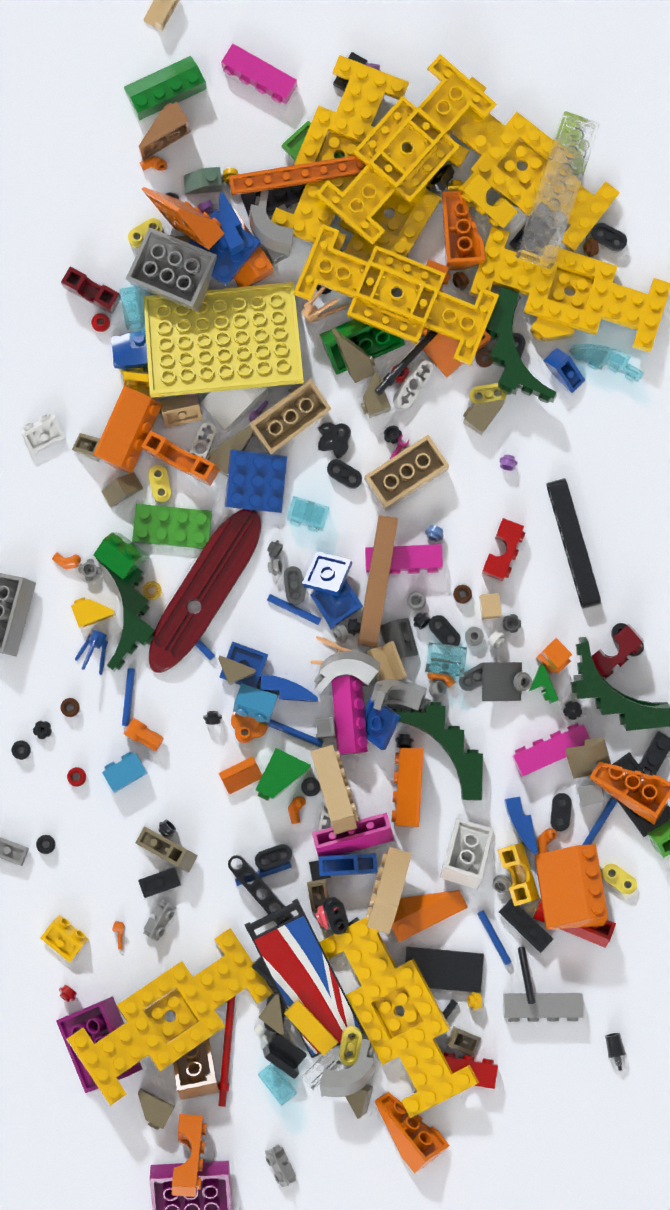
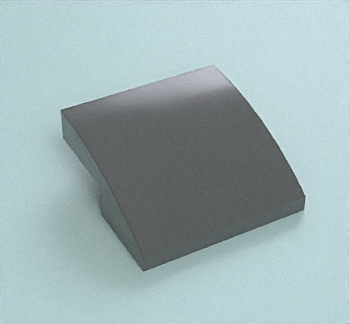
(498, 681)

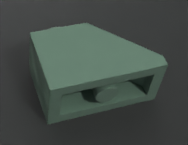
(203, 181)

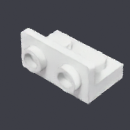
(42, 433)

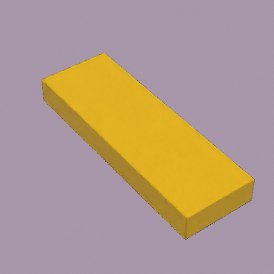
(310, 1027)

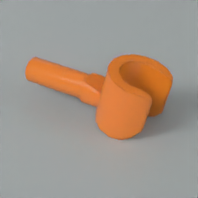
(119, 927)

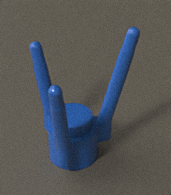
(96, 640)

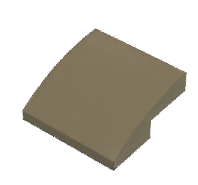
(585, 758)

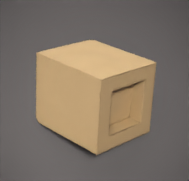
(490, 606)

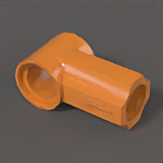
(140, 733)

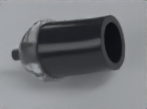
(616, 1050)

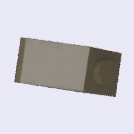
(373, 403)
(481, 415)
(155, 1109)

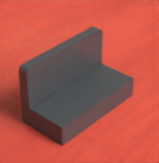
(402, 635)

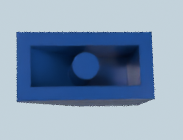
(564, 369)

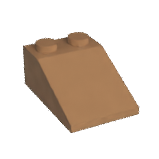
(166, 129)
(196, 1072)

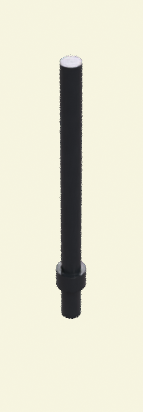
(390, 378)

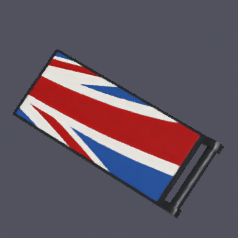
(303, 971)

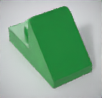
(542, 679)

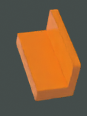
(240, 775)

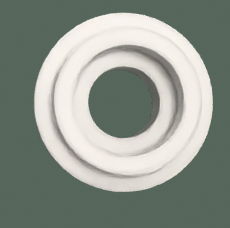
(496, 640)

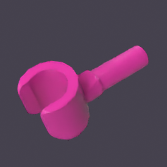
(400, 446)

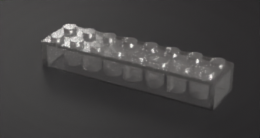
(557, 190)

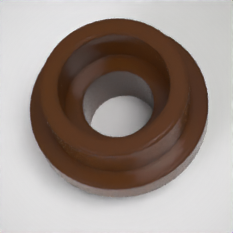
(591, 247)
(460, 280)
(484, 364)
(466, 589)
(65, 703)

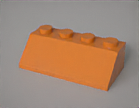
(127, 429)
(408, 787)

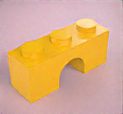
(475, 191)
(523, 884)

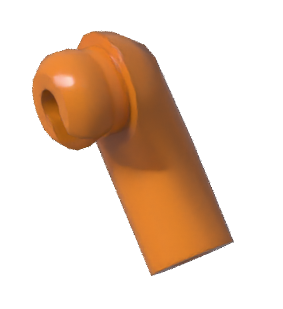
(154, 162)
(67, 563)
(448, 679)
(294, 808)
(545, 838)

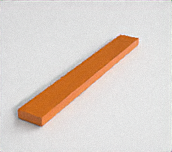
(295, 175)

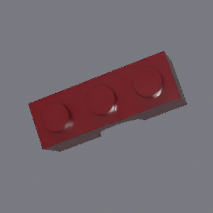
(82, 286)
(628, 642)

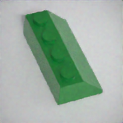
(165, 87)
(370, 339)

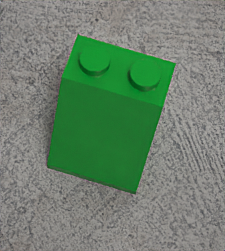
(280, 774)

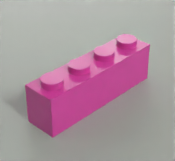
(259, 74)
(412, 559)
(349, 715)
(549, 751)
(369, 833)

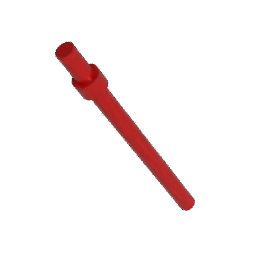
(223, 1085)

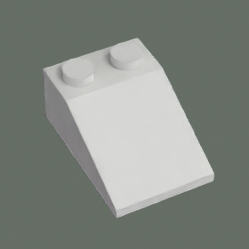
(232, 404)
(466, 853)

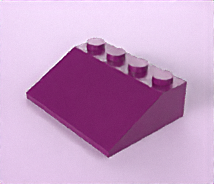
(98, 1022)
(213, 1195)

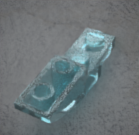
(599, 355)

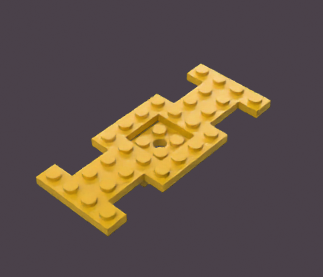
(346, 131)
(498, 162)
(389, 165)
(406, 225)
(420, 298)
(591, 298)
(148, 1029)
(413, 1032)

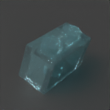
(132, 308)
(307, 514)
(446, 659)
(277, 1083)

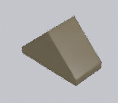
(86, 446)
(121, 489)
(235, 671)
(317, 893)
(273, 1015)
(463, 1041)
(360, 1100)

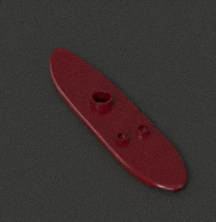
(207, 582)

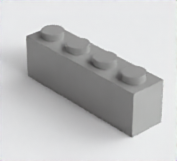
(547, 1006)

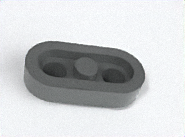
(294, 585)
(475, 676)

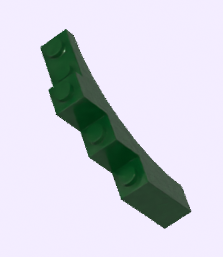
(504, 353)
(134, 628)
(634, 713)
(468, 765)

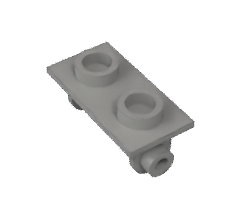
(155, 928)
(283, 1174)

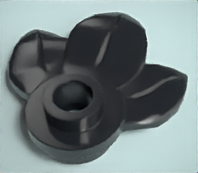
(332, 440)

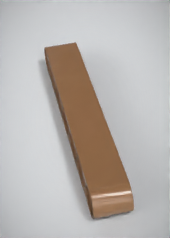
(377, 581)

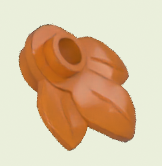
(254, 728)

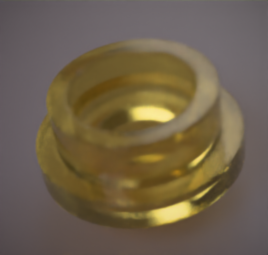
(147, 586)

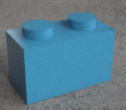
(255, 703)
(124, 772)

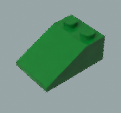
(120, 554)

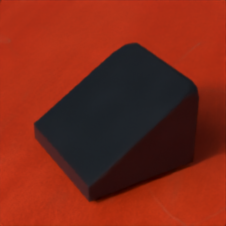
(314, 869)

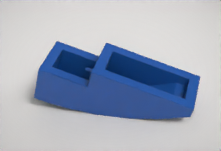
(230, 226)
(287, 689)
(521, 824)
(348, 864)

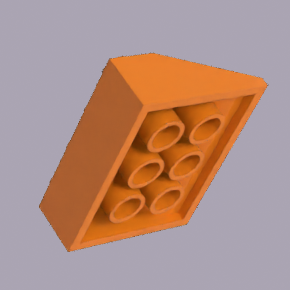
(186, 219)
(571, 887)

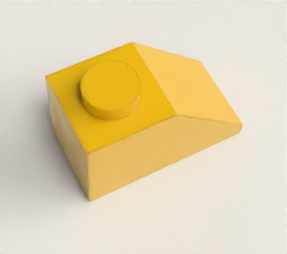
(550, 331)
(90, 612)

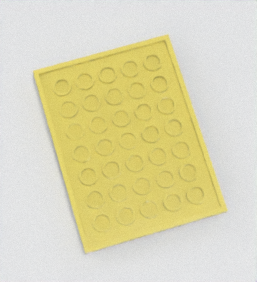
(231, 343)

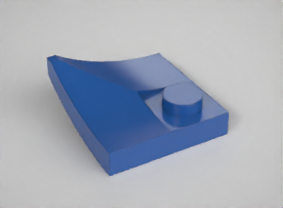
(130, 350)
(337, 608)

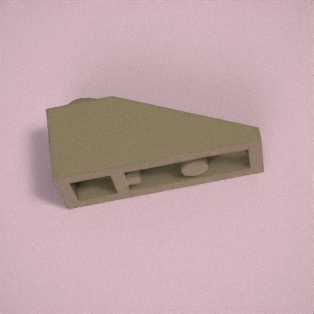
(356, 360)
(239, 442)
(166, 849)

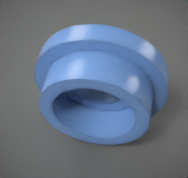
(434, 533)

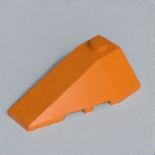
(461, 238)
(256, 268)
(638, 791)
(424, 911)
(413, 1138)

